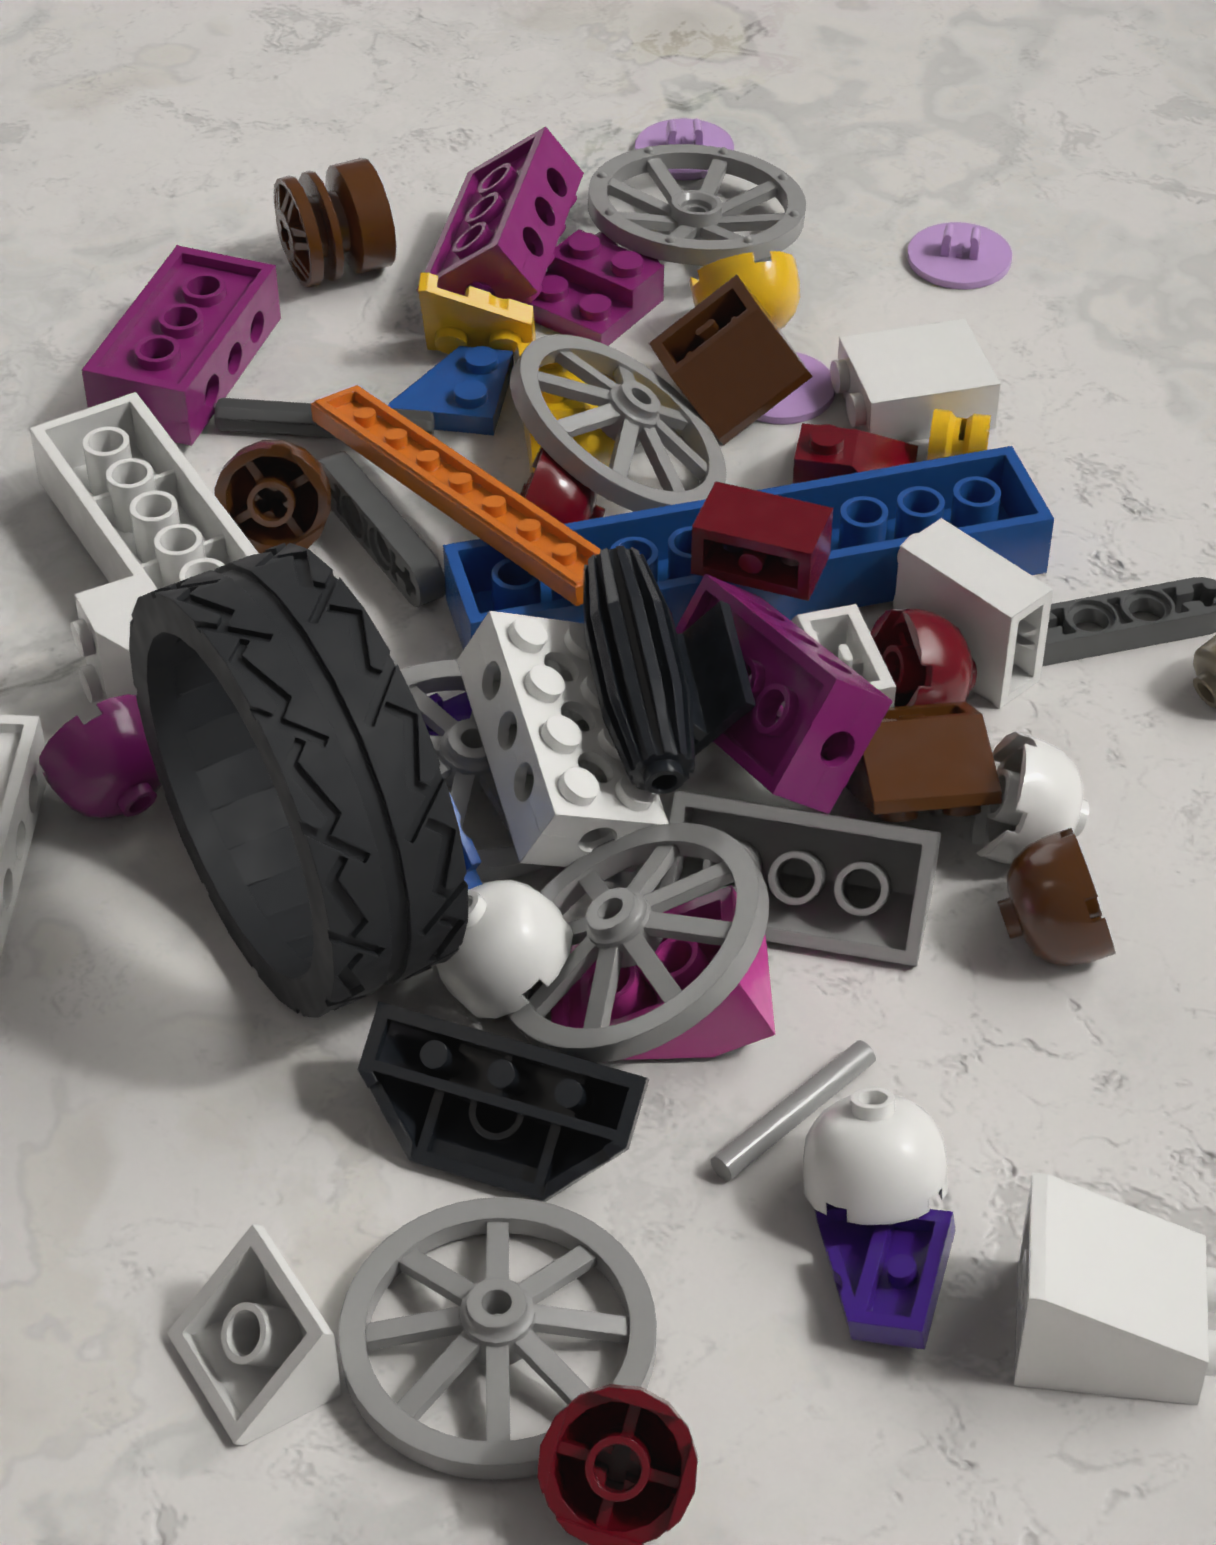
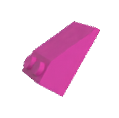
(736, 1022)

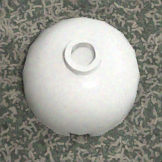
(1038, 798)
(507, 947)
(874, 1158)

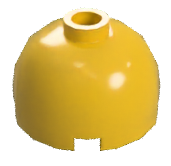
(772, 283)

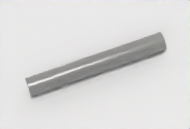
(792, 1110)

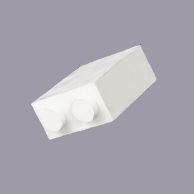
(905, 373)
(985, 596)

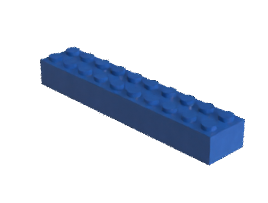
(873, 514)

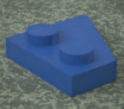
(462, 390)

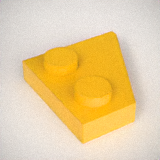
(472, 319)

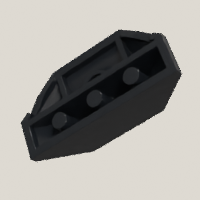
(496, 1103)

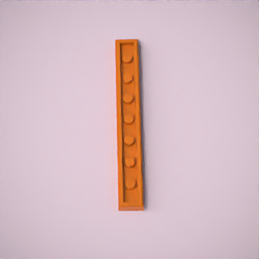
(459, 489)

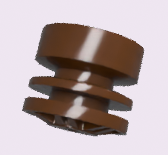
(335, 222)

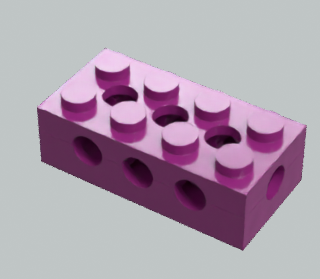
(508, 221)
(187, 338)
(827, 711)

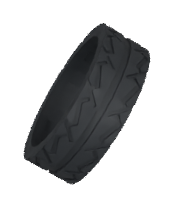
(300, 777)

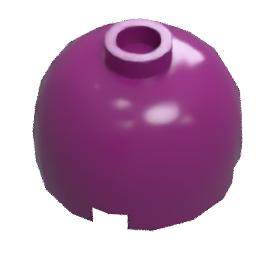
(103, 764)

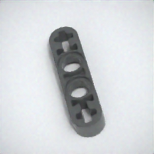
(383, 531)
(1182, 605)

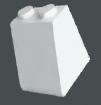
(1110, 1299)

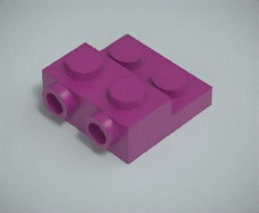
(597, 288)

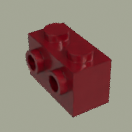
(761, 540)

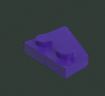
(888, 1273)

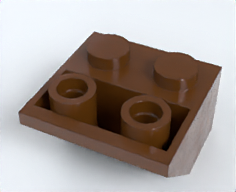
(730, 359)
(927, 762)

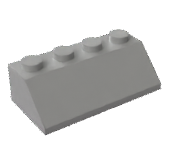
(826, 876)

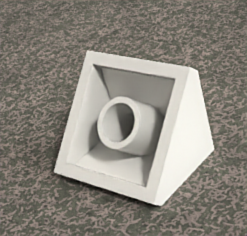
(257, 1342)

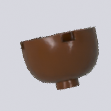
(275, 494)
(1055, 903)

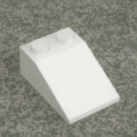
(104, 636)

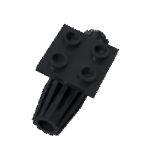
(658, 688)

